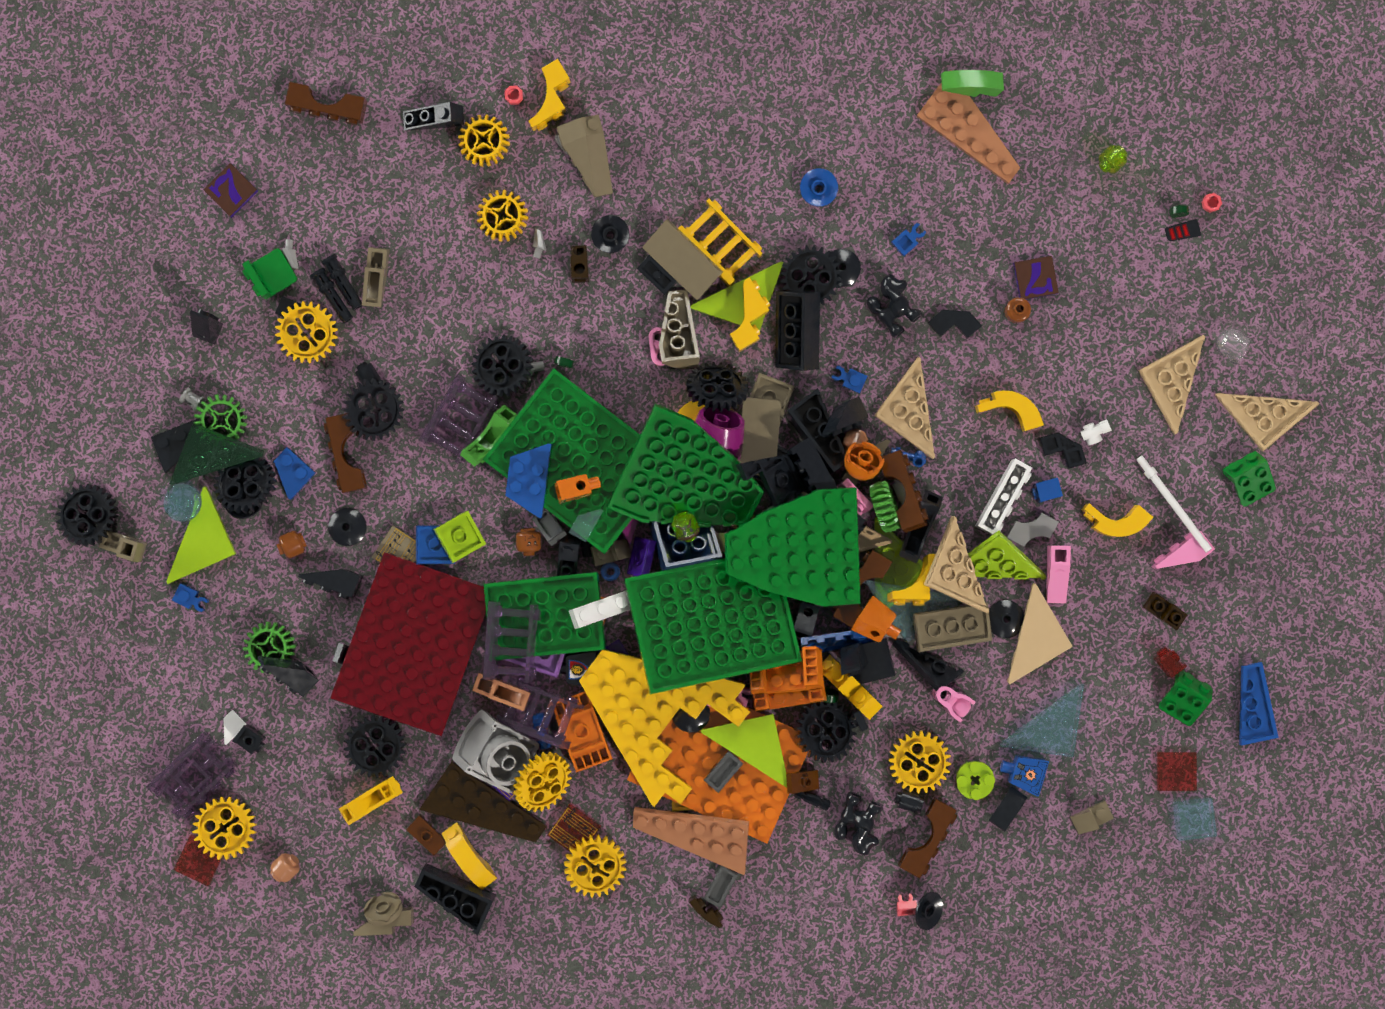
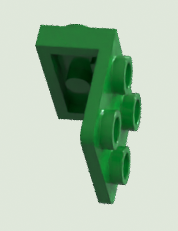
(269, 274)
(1251, 478)
(1186, 698)

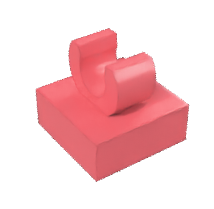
(906, 907)

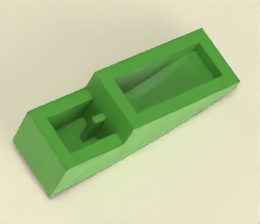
(973, 82)

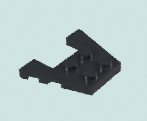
(777, 476)

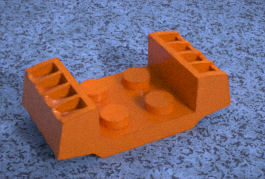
(791, 677)
(771, 701)
(584, 732)

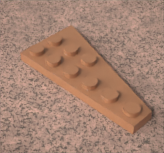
(964, 125)
(709, 837)

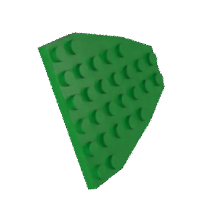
(683, 470)
(801, 549)

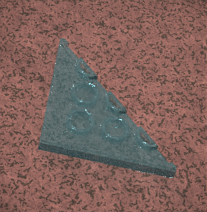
(905, 612)
(1052, 729)

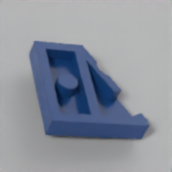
(292, 472)

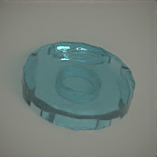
(182, 502)

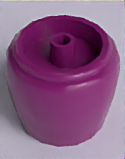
(725, 427)

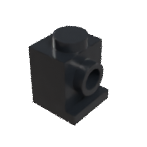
(249, 732)

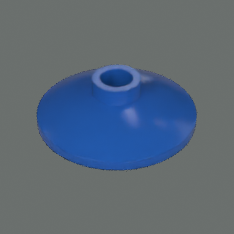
(822, 178)

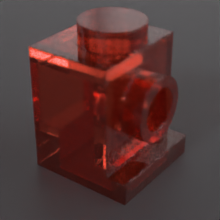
(1169, 662)

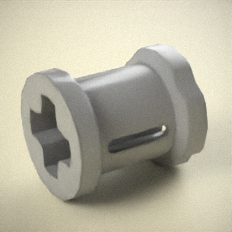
(191, 399)

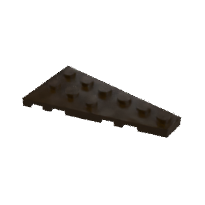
(476, 803)

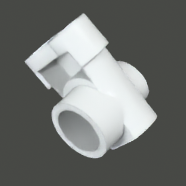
(1092, 432)

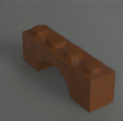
(349, 108)
(350, 478)
(911, 513)
(874, 566)
(917, 859)

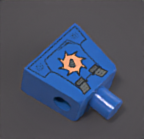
(1026, 773)

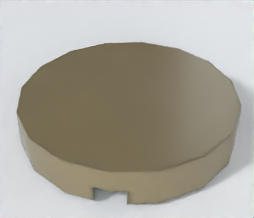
(383, 909)

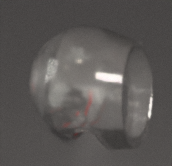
(1233, 344)

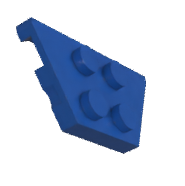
(529, 478)

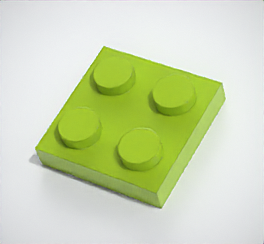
(459, 536)

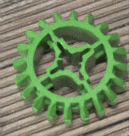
(207, 407)
(884, 506)
(252, 643)

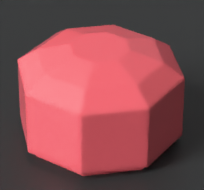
(513, 95)
(1211, 202)

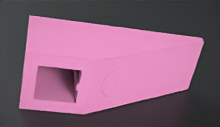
(1182, 553)
(1057, 573)

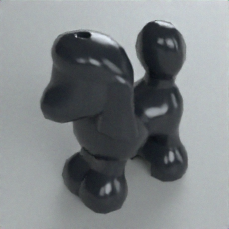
(898, 307)
(862, 820)

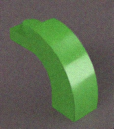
(481, 446)

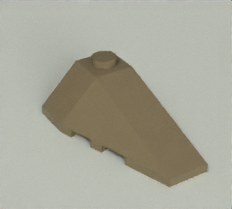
(587, 148)
(678, 338)

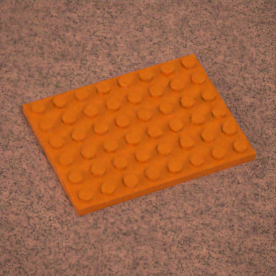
(749, 792)

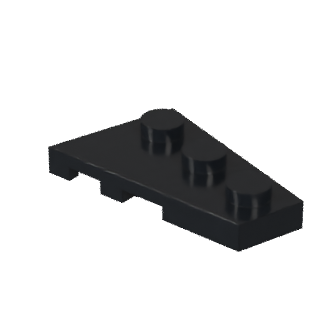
(171, 443)

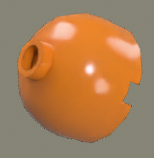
(863, 461)

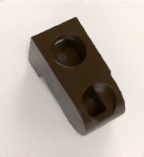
(579, 264)

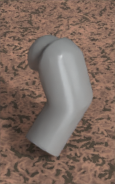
(538, 366)

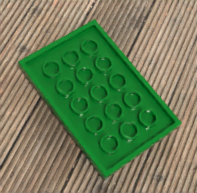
(554, 598)

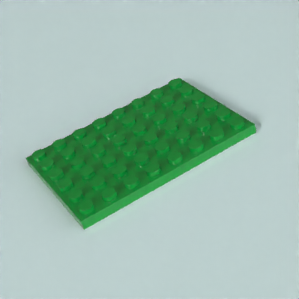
(583, 441)
(707, 626)

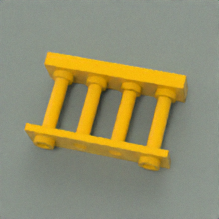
(728, 273)

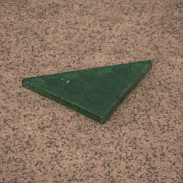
(209, 452)

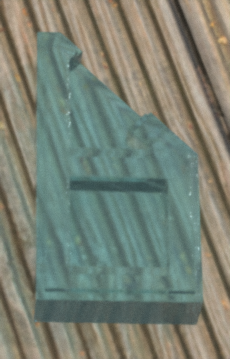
(585, 524)

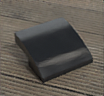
(657, 274)
(879, 662)

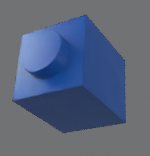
(1046, 490)

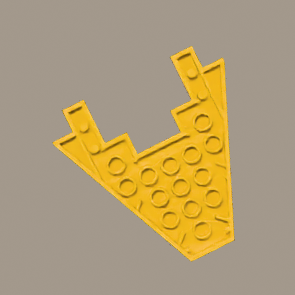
(636, 718)

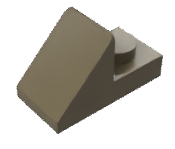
(618, 551)
(1092, 817)

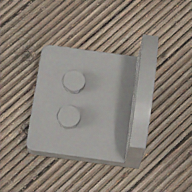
(493, 751)

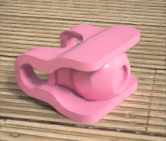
(954, 703)

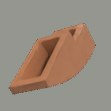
(502, 692)

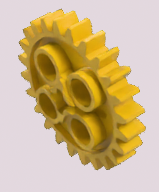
(292, 342)
(910, 775)
(542, 781)
(215, 814)
(583, 879)

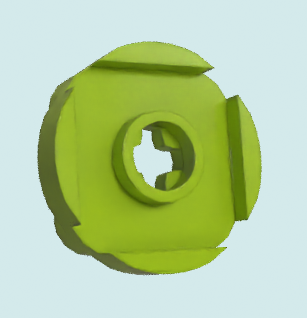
(975, 791)

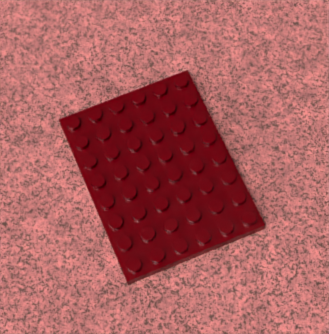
(411, 644)

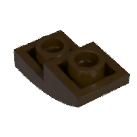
(1165, 611)
(710, 915)

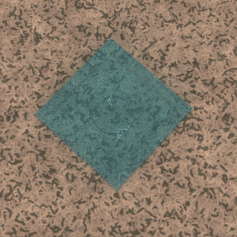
(1194, 819)

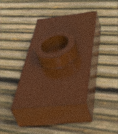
(802, 781)
(426, 835)

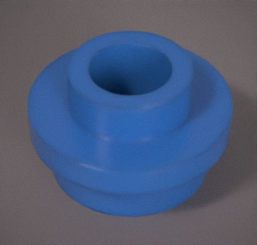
(610, 577)

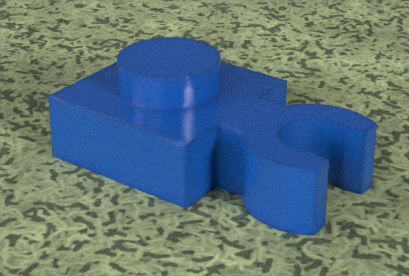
(906, 241)
(852, 380)
(187, 597)

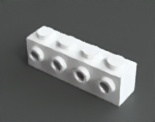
(1003, 497)

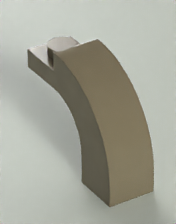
(124, 546)

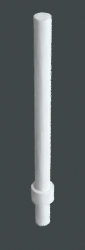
(1151, 473)

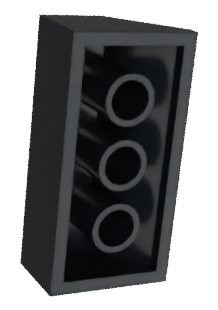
(797, 330)

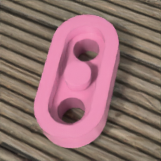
(654, 346)

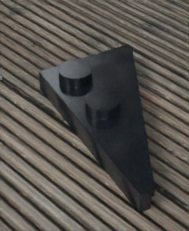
(933, 670)

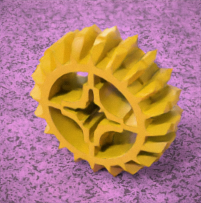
(472, 129)
(504, 208)

